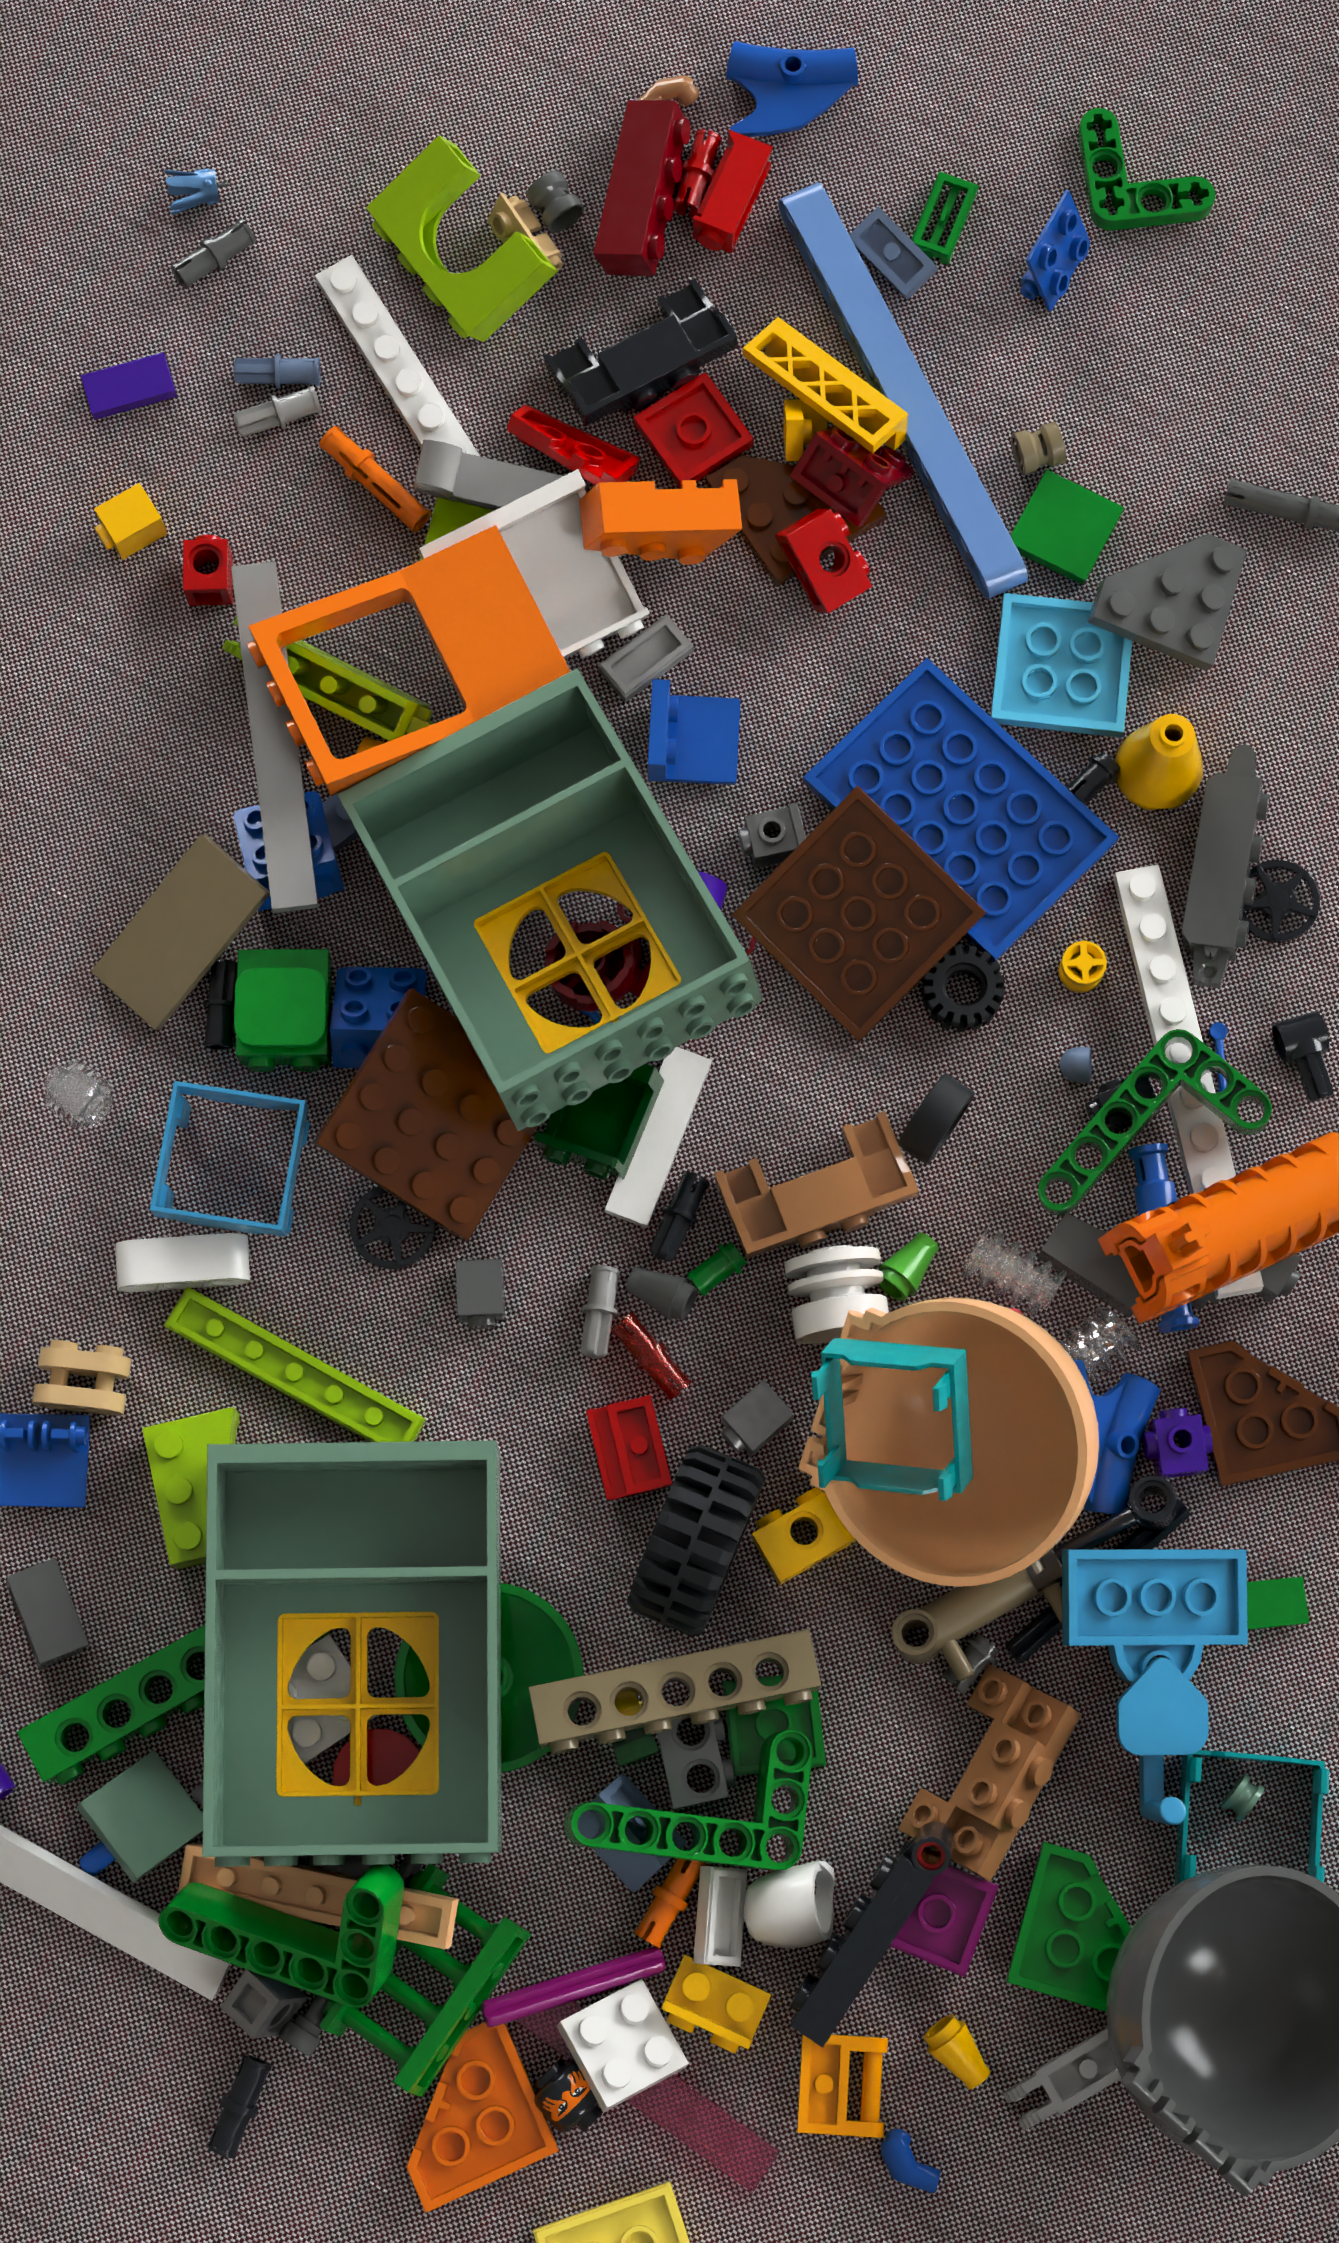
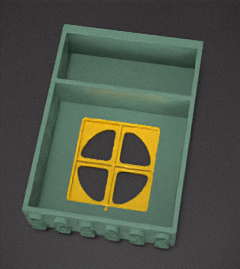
(507, 826)
(356, 1544)

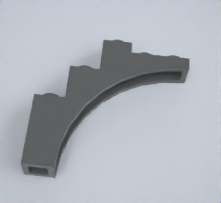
(1077, 1250)

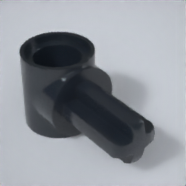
(1303, 1043)

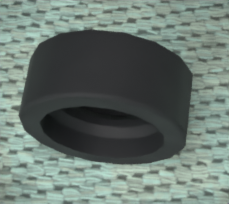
(936, 1118)

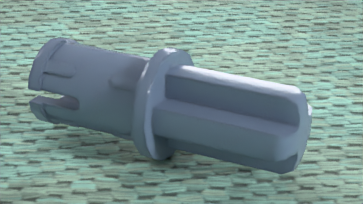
(277, 371)

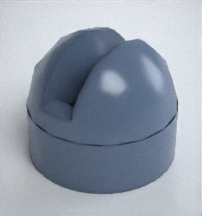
(1077, 1064)

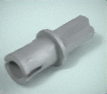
(277, 412)
(599, 1311)

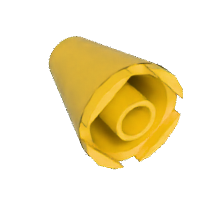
(1160, 764)

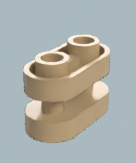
(64, 1359)

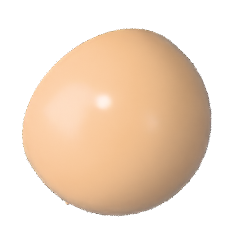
(1028, 1443)

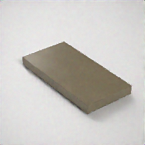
(180, 932)

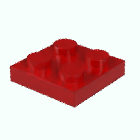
(693, 430)

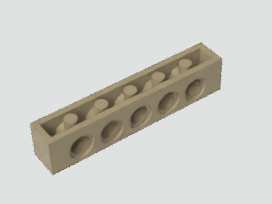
(789, 1652)

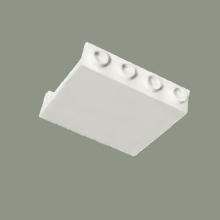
(575, 588)

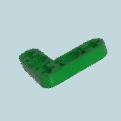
(1128, 195)

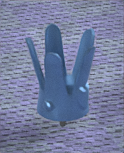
(199, 185)

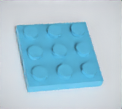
(1059, 668)

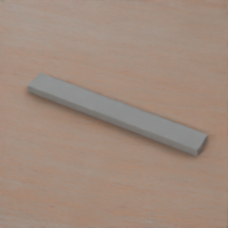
(274, 752)

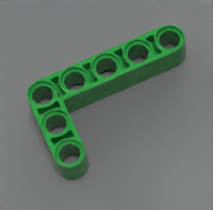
(1142, 1110)
(707, 1830)
(328, 1963)

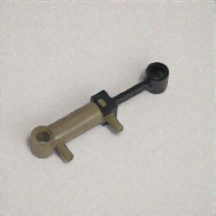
(972, 1607)

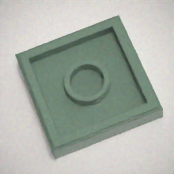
(143, 1816)

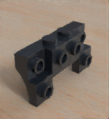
(647, 362)

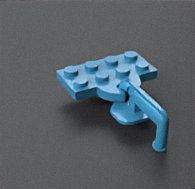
(1149, 1607)

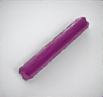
(572, 1986)

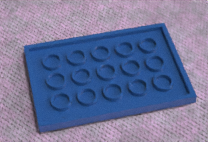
(968, 802)

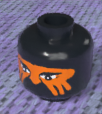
(566, 2097)

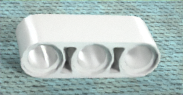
(182, 1262)

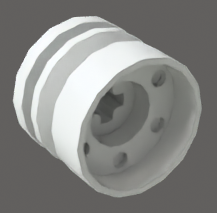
(835, 1284)

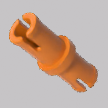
(668, 1901)

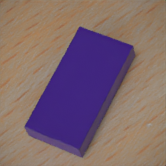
(128, 386)

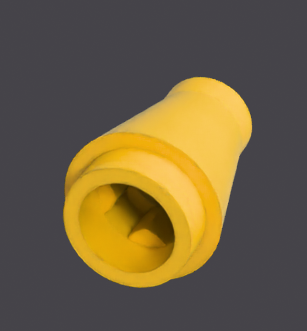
(956, 2050)

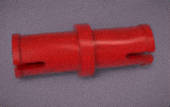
(697, 172)

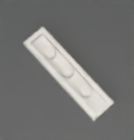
(639, 1192)

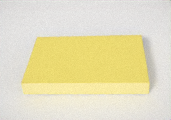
(636, 2218)

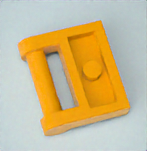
(825, 2086)

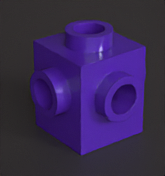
(1169, 1459)

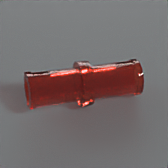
(651, 1356)

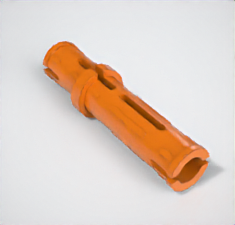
(361, 466)

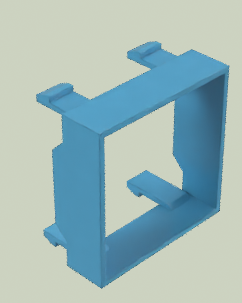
(179, 1115)

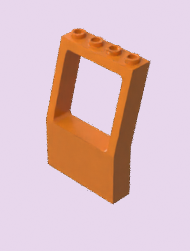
(476, 620)

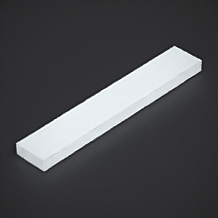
(104, 1913)

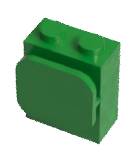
(283, 1008)

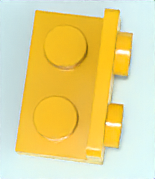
(715, 2003)

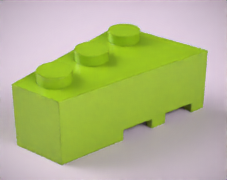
(180, 1478)

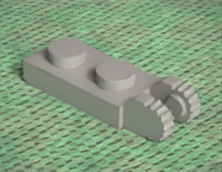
(1068, 2079)

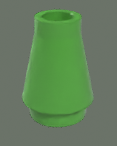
(907, 1267)

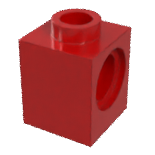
(213, 587)

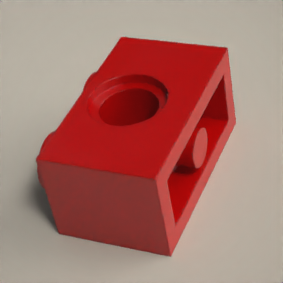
(802, 547)

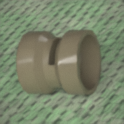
(1038, 448)

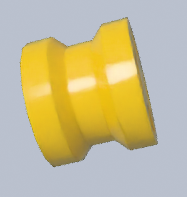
(1083, 957)

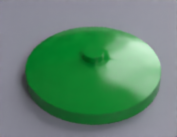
(534, 1652)

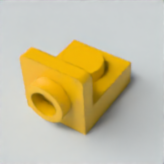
(799, 427)

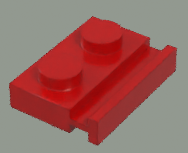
(629, 1448)

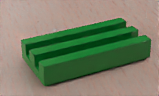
(932, 248)

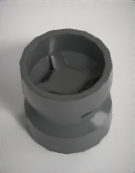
(552, 198)

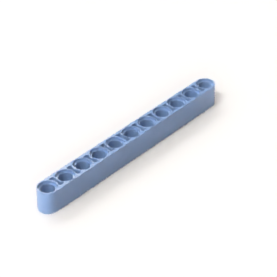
(896, 374)

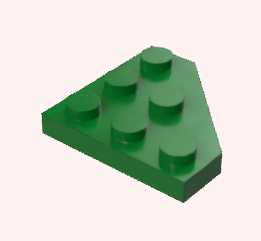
(1068, 1930)

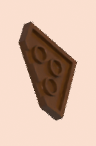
(772, 503)
(1259, 1416)

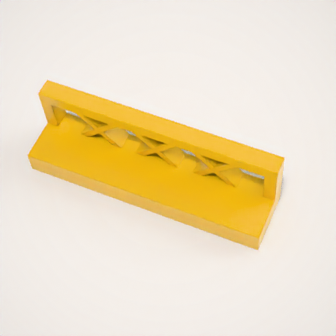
(832, 381)

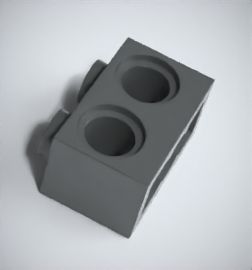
(681, 1758)

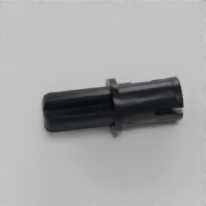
(221, 1005)
(678, 1216)

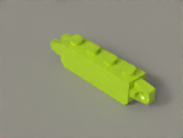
(351, 691)

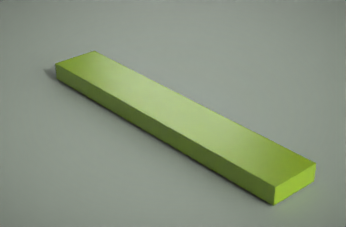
(291, 1370)

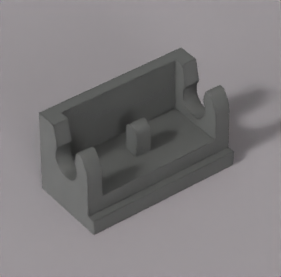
(46, 1613)

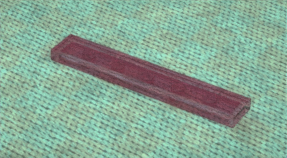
(681, 2112)

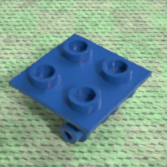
(1056, 254)
(44, 1460)

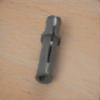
(1283, 505)

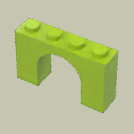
(410, 215)

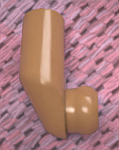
(673, 87)

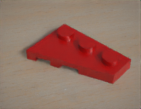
(572, 447)

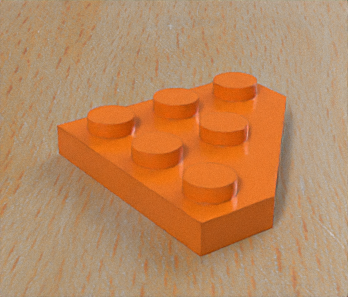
(478, 2120)

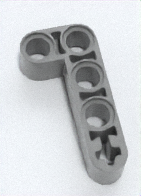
(474, 479)

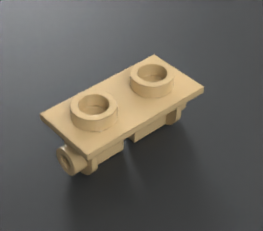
(515, 215)

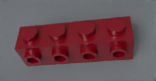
(642, 188)

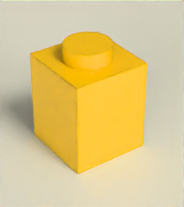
(129, 522)

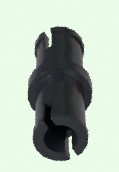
(239, 2106)

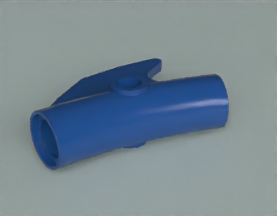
(789, 84)
(1121, 1422)

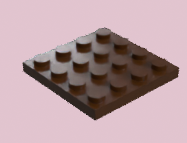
(859, 913)
(426, 1119)

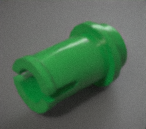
(717, 1268)

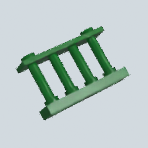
(445, 2022)

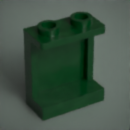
(604, 1127)

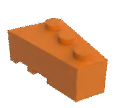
(659, 522)

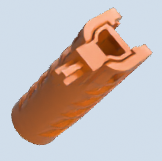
(1230, 1228)

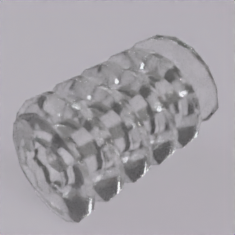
(1013, 1272)
(1099, 1340)

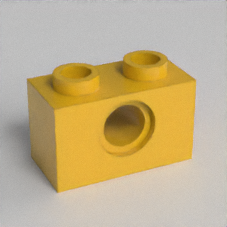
(784, 1555)

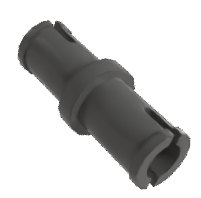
(213, 253)

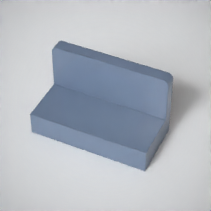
(630, 1868)

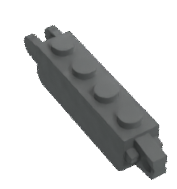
(1222, 867)

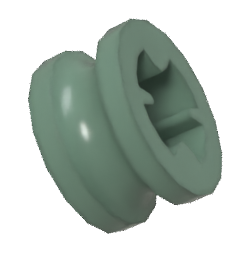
(1242, 1797)

